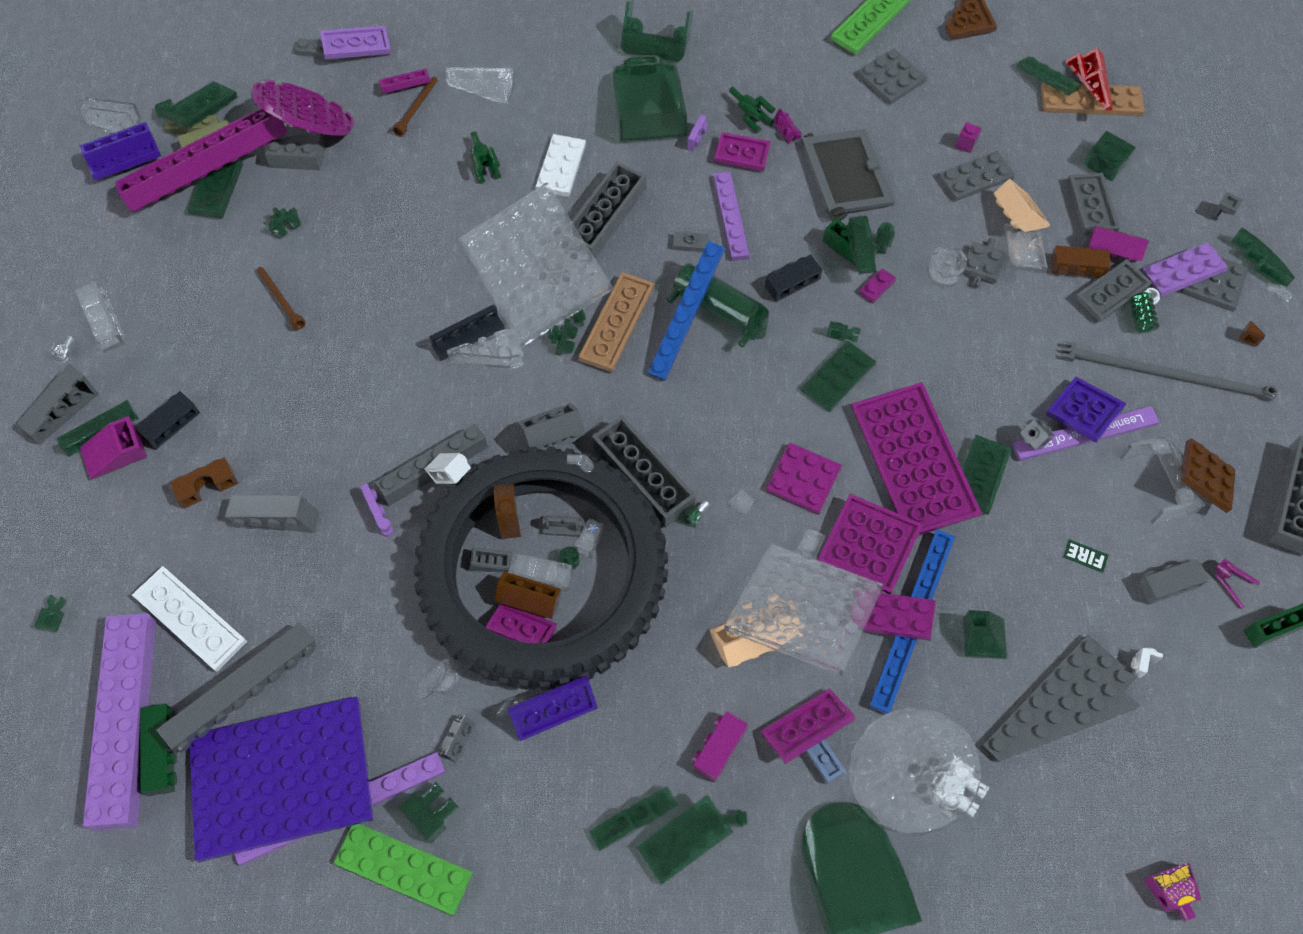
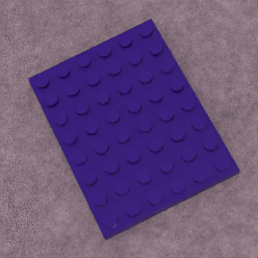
(279, 779)

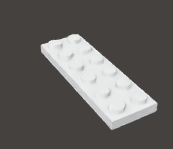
(189, 618)

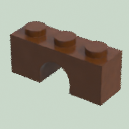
(188, 486)

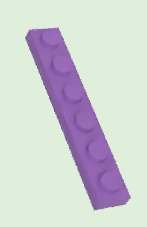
(731, 216)

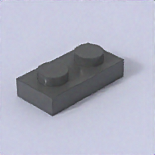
(309, 47)

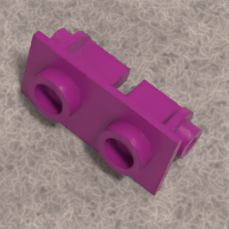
(786, 127)

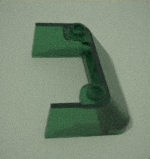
(641, 43)

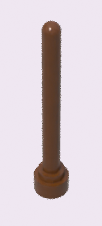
(400, 127)
(296, 321)

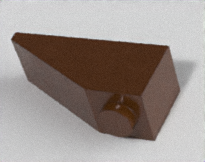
(507, 511)

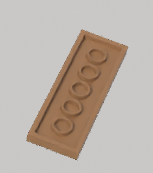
(1125, 101)
(616, 322)

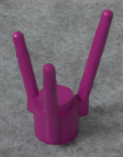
(1227, 569)

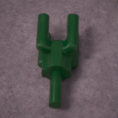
(752, 108)
(483, 157)

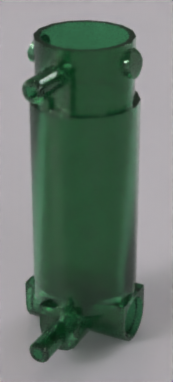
(728, 305)

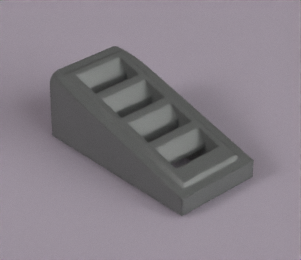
(482, 553)

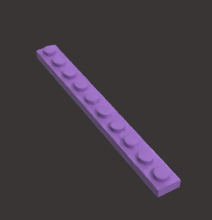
(380, 791)

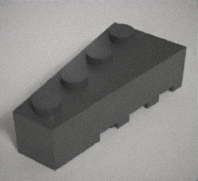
(57, 404)
(273, 512)

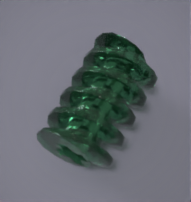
(1144, 312)

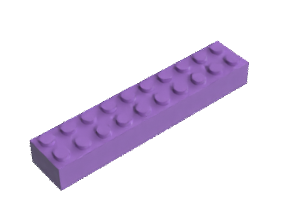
(116, 745)

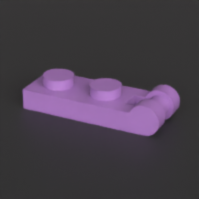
(377, 510)

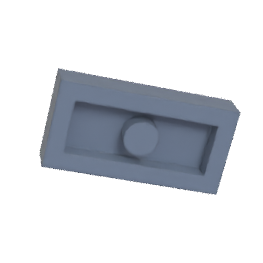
(826, 761)

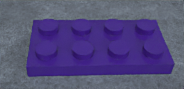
(552, 708)

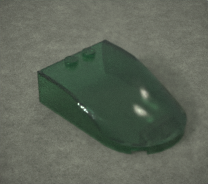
(649, 99)
(855, 873)

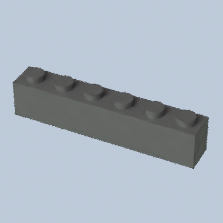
(413, 474)

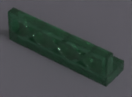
(74, 439)

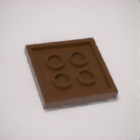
(1208, 475)

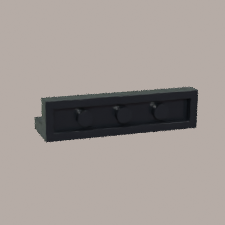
(468, 333)

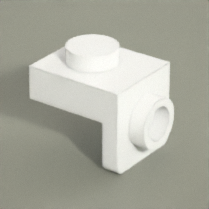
(1141, 661)

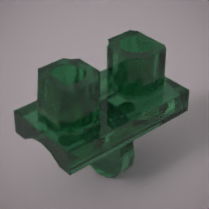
(281, 219)
(884, 237)
(566, 330)

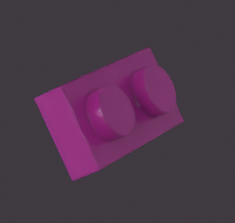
(877, 285)

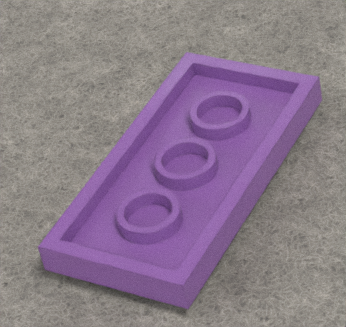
(355, 42)
(1184, 269)

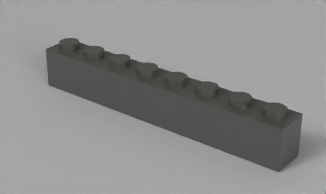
(236, 688)

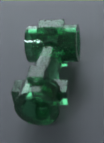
(739, 818)

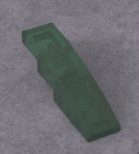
(1266, 260)
(633, 818)

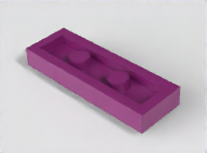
(404, 81)

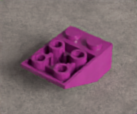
(113, 448)

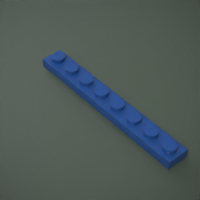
(686, 310)

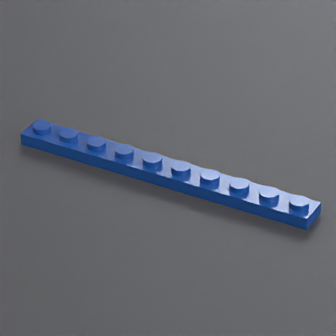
(903, 646)

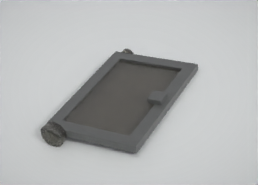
(846, 172)

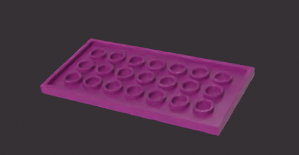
(916, 458)

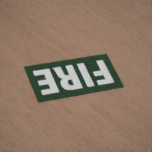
(1085, 556)

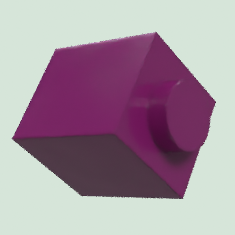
(968, 137)

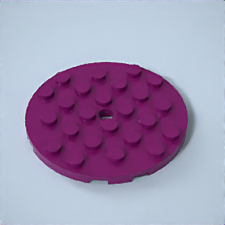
(302, 108)

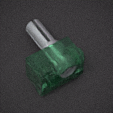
(693, 514)

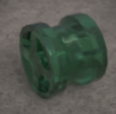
(569, 553)

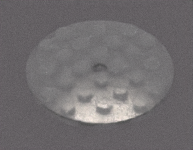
(941, 788)

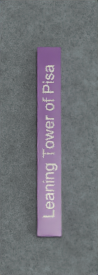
(1068, 438)

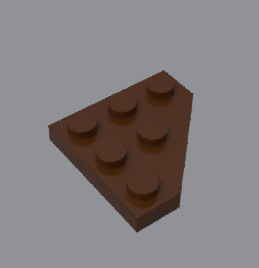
(970, 19)

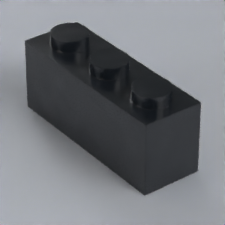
(793, 277)
(167, 420)

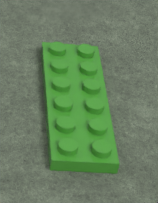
(866, 23)
(404, 868)

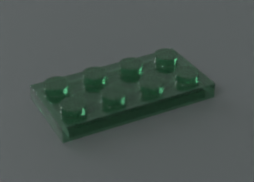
(200, 104)
(215, 191)
(838, 376)
(985, 470)
(684, 839)

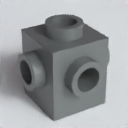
(1037, 433)

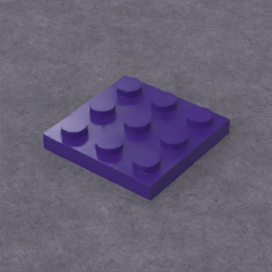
(1085, 409)

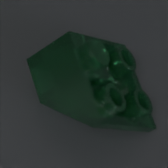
(984, 635)

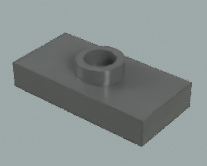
(690, 241)

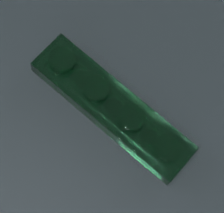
(1048, 75)

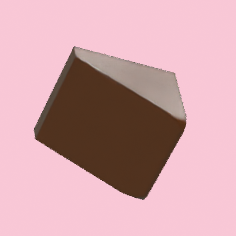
(1252, 334)

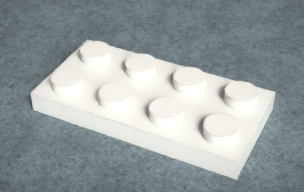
(561, 164)

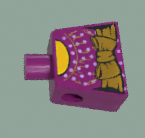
(1175, 890)

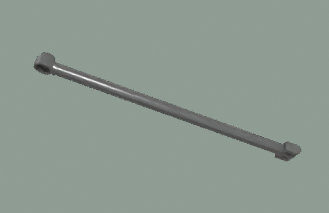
(1070, 352)

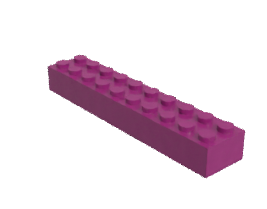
(199, 158)

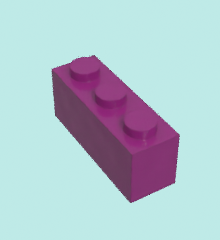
(1118, 243)
(719, 746)

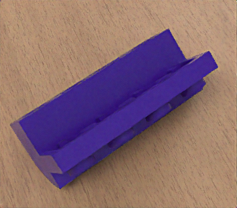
(120, 151)

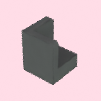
(1229, 204)

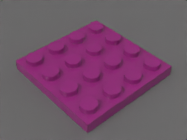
(871, 542)

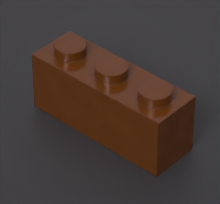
(1080, 261)
(527, 595)

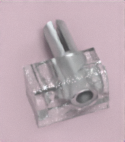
(61, 351)

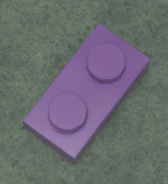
(696, 134)

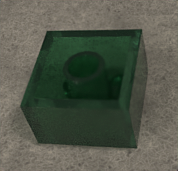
(1109, 155)

